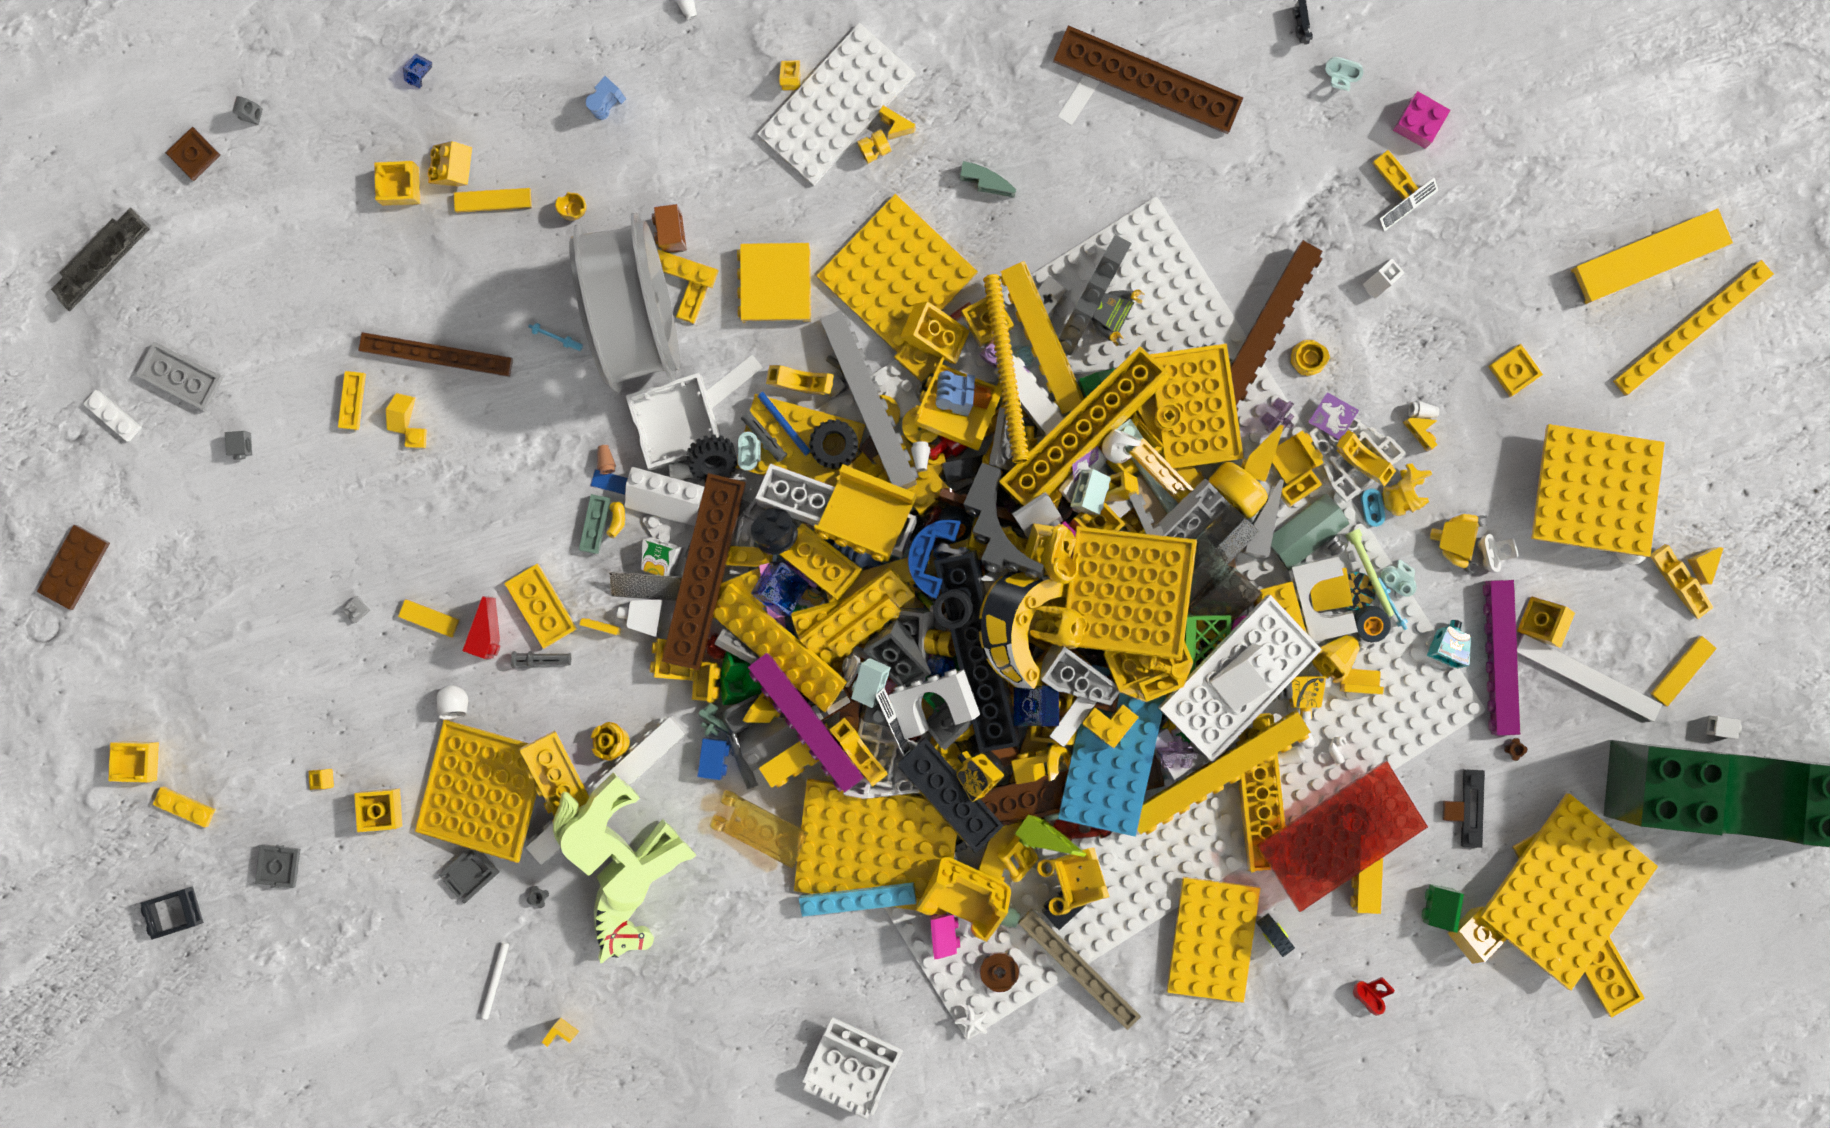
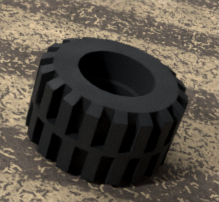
(822, 432)

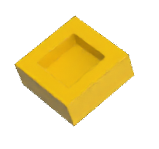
(415, 438)

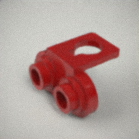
(1371, 997)

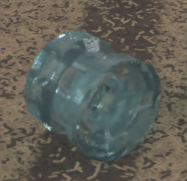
(1025, 352)

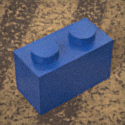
(712, 758)

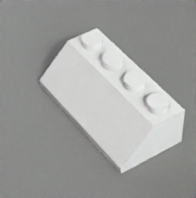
(663, 496)

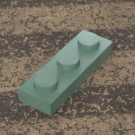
(594, 524)

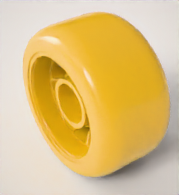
(1239, 489)

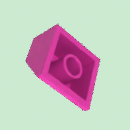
(943, 935)

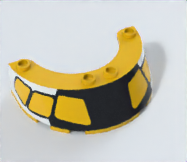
(1006, 624)

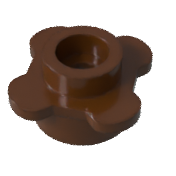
(1521, 749)

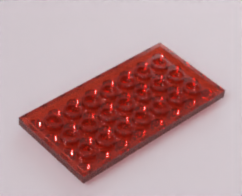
(1342, 836)

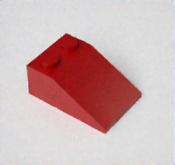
(484, 632)

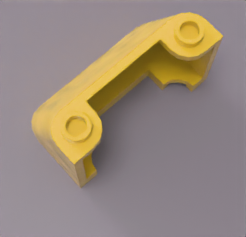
(967, 895)

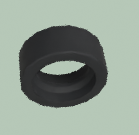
(940, 618)

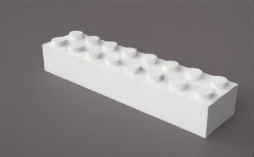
(807, 500)

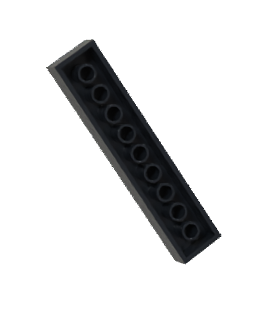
(991, 692)

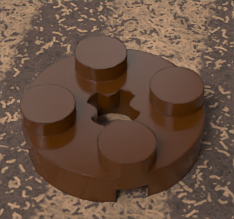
(1007, 963)

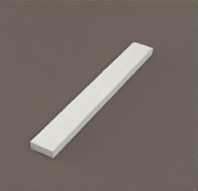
(1588, 677)

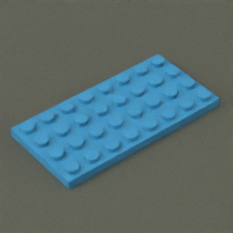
(1108, 783)

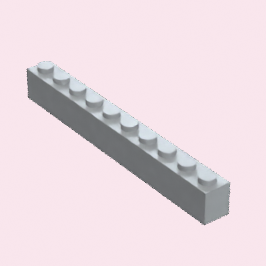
(868, 401)

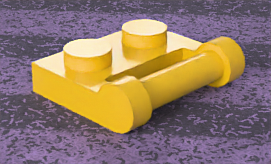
(1025, 857)

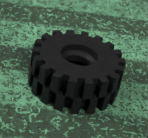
(721, 465)

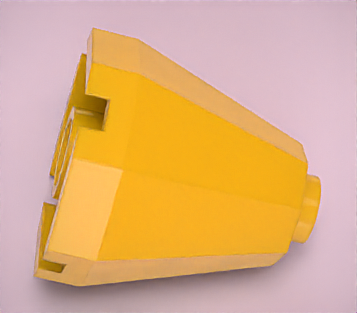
(1337, 658)

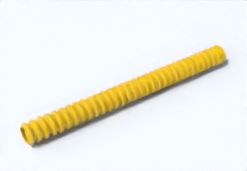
(1006, 368)

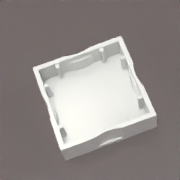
(672, 419)

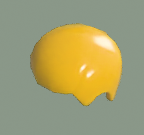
(571, 206)

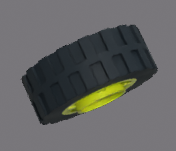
(1275, 935)

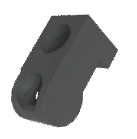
(246, 110)

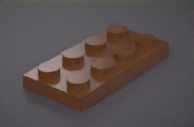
(73, 567)

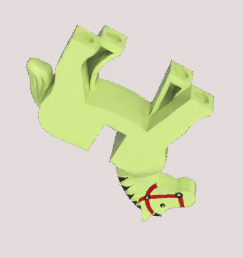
(626, 879)

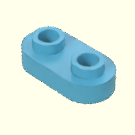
(1375, 507)

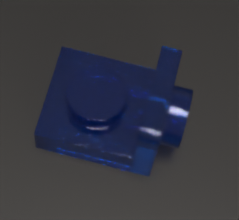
(416, 69)

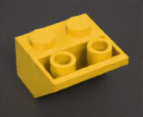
(449, 164)

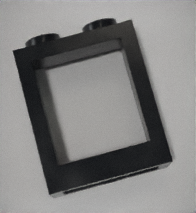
(189, 906)

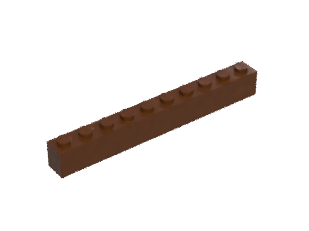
(1272, 317)

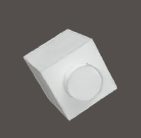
(1724, 727)

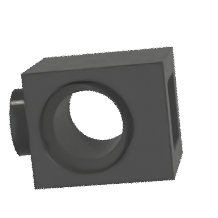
(238, 444)

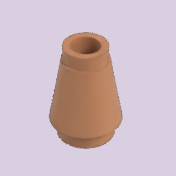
(605, 460)

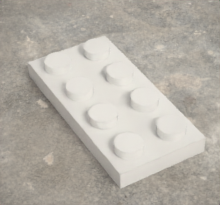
(1104, 848)

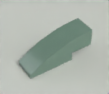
(986, 179)

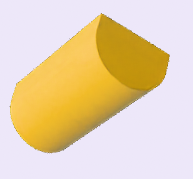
(1300, 488)

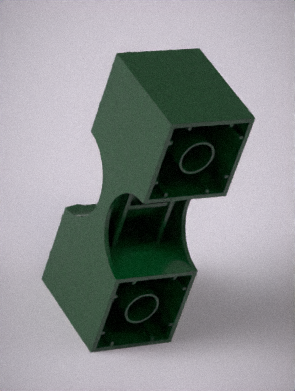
(1718, 793)

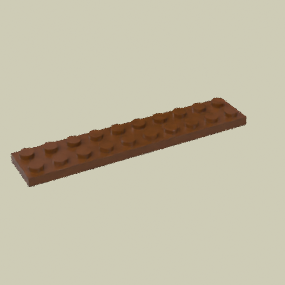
(1148, 79)
(704, 571)
(1042, 797)

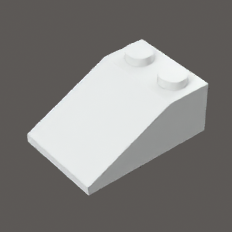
(1247, 677)

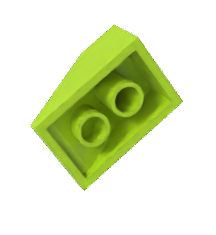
(1040, 834)

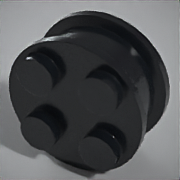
(774, 531)

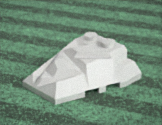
(1343, 476)
(885, 749)

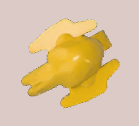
(1150, 662)

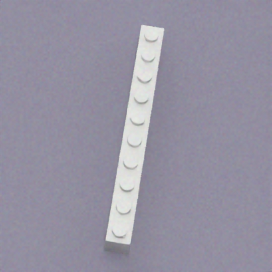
(1047, 416)
(627, 768)

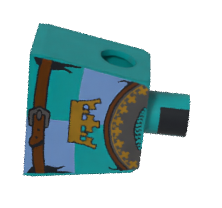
(1451, 646)

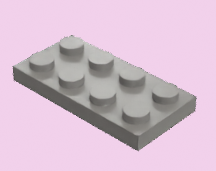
(179, 376)

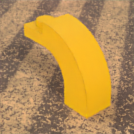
(799, 380)
(1363, 459)
(858, 752)

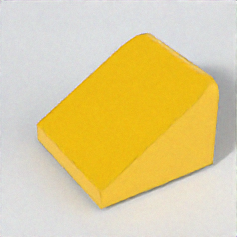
(321, 779)

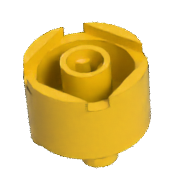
(912, 433)

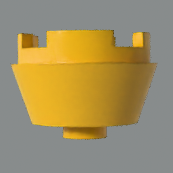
(609, 741)

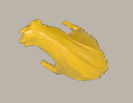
(1056, 561)

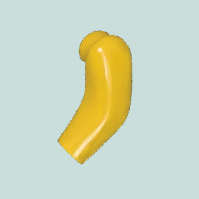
(618, 519)

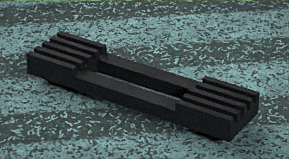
(1473, 836)

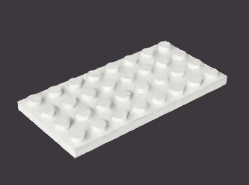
(836, 104)
(1198, 706)

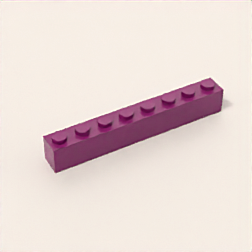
(1502, 657)
(806, 722)

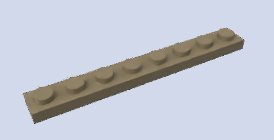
(1079, 969)

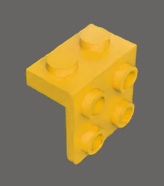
(1296, 457)
(705, 682)

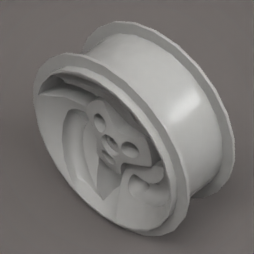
(624, 302)

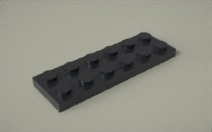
(943, 790)

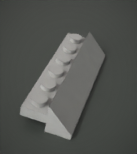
(1194, 512)

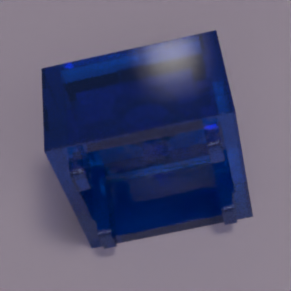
(779, 588)
(1036, 706)

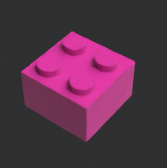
(1421, 120)

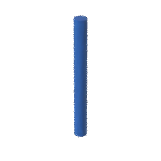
(784, 424)

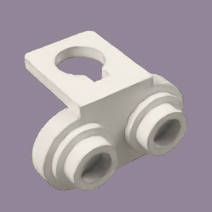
(1492, 552)

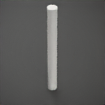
(494, 980)

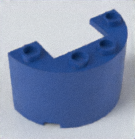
(921, 550)

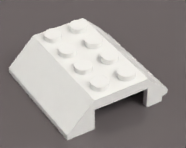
(851, 1068)

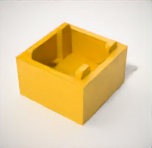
(397, 183)
(1038, 538)
(133, 761)
(1476, 937)

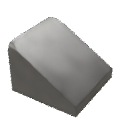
(837, 387)

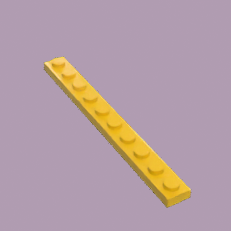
(1693, 327)

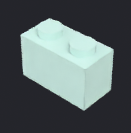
(1090, 492)
(870, 681)

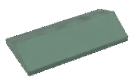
(1308, 531)

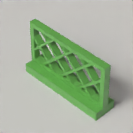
(1191, 639)

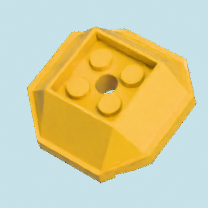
(1133, 680)

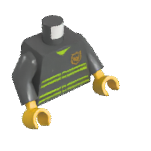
(1113, 312)

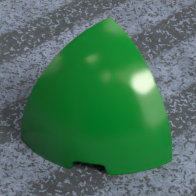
(735, 680)

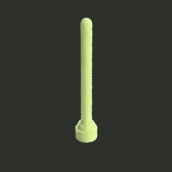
(1355, 538)

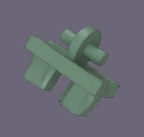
(708, 715)

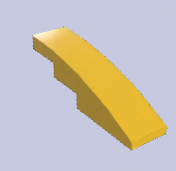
(1681, 582)

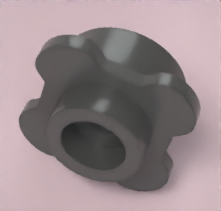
(540, 903)

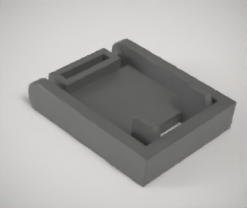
(467, 875)

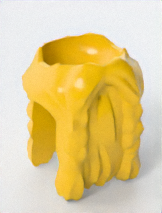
(1065, 636)

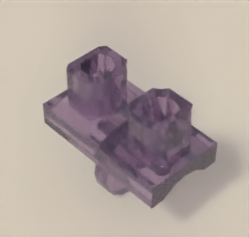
(1282, 408)
(1177, 751)

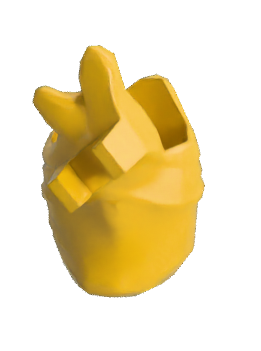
(1402, 495)

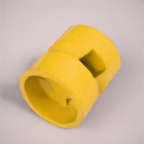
(877, 140)
(1167, 416)
(939, 642)

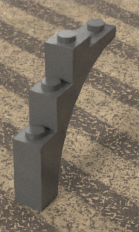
(1093, 293)
(999, 551)

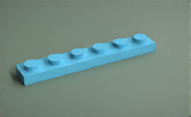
(857, 899)

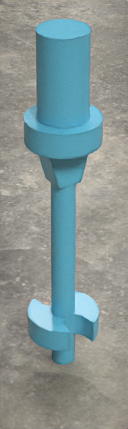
(567, 342)
(1386, 590)

